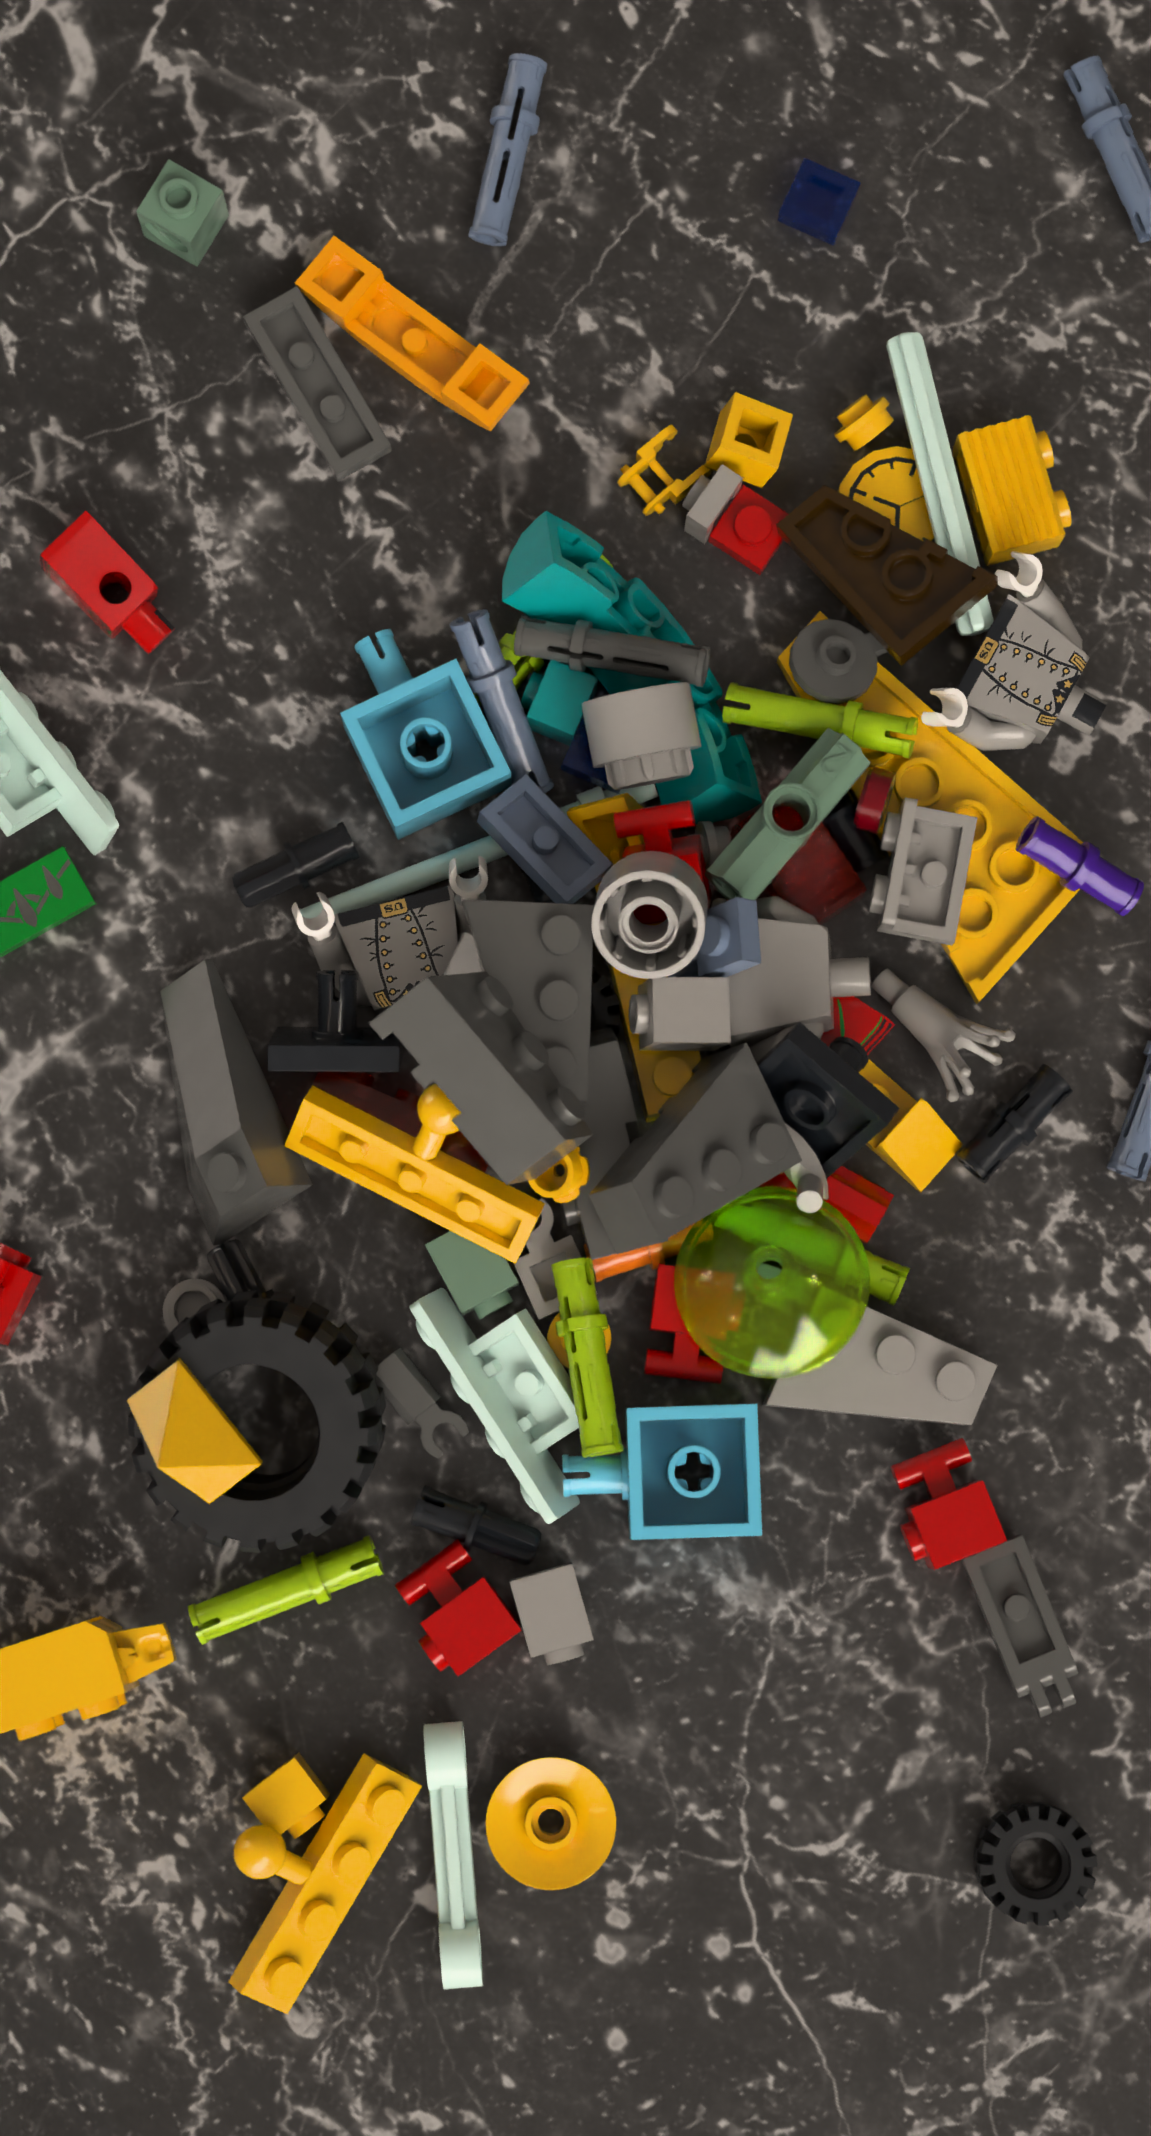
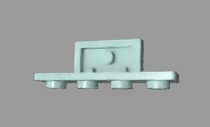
(44, 776)
(514, 1390)

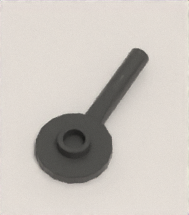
(834, 660)

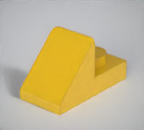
(916, 1138)

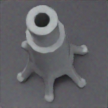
(940, 1031)

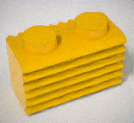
(1010, 489)

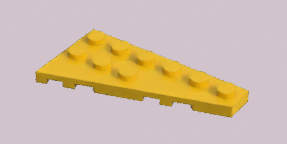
(1005, 893)

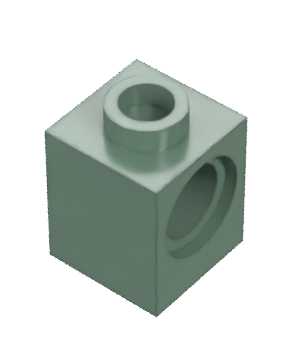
(182, 212)
(472, 1274)

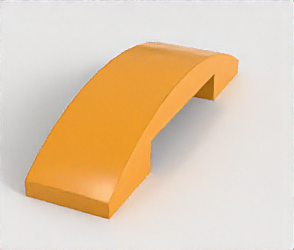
(409, 337)

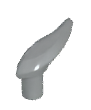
(807, 1176)

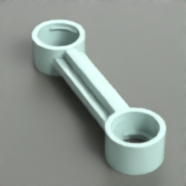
(453, 1855)

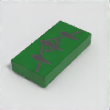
(40, 899)

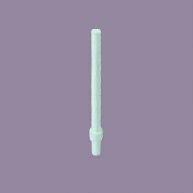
(437, 868)

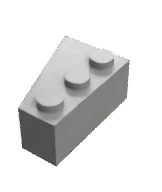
(893, 1375)

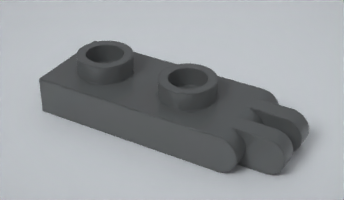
(1022, 1622)

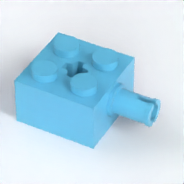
(411, 709)
(645, 1472)

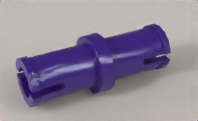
(1079, 866)

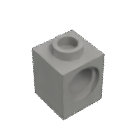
(681, 1014)
(552, 1613)

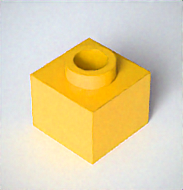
(749, 439)
(288, 1798)

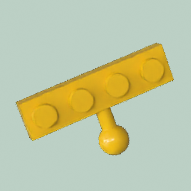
(415, 1169)
(319, 1882)

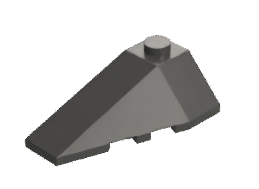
(225, 1110)

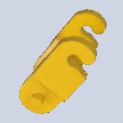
(646, 457)

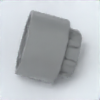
(643, 734)
(642, 948)

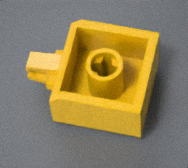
(76, 1668)

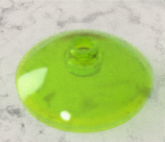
(779, 1322)

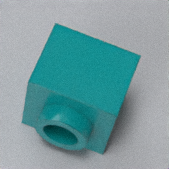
(556, 701)

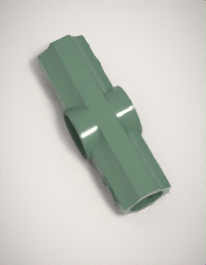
(811, 790)

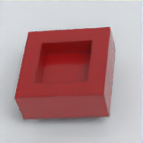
(749, 530)

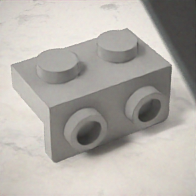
(924, 873)

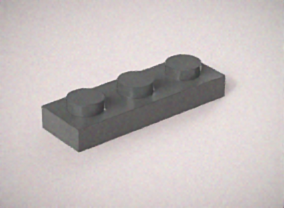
(317, 383)

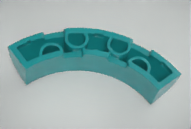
(562, 579)

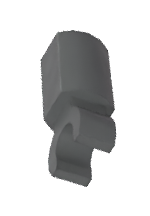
(415, 1399)

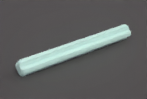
(935, 464)

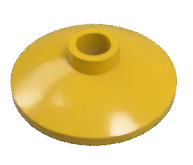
(555, 1858)

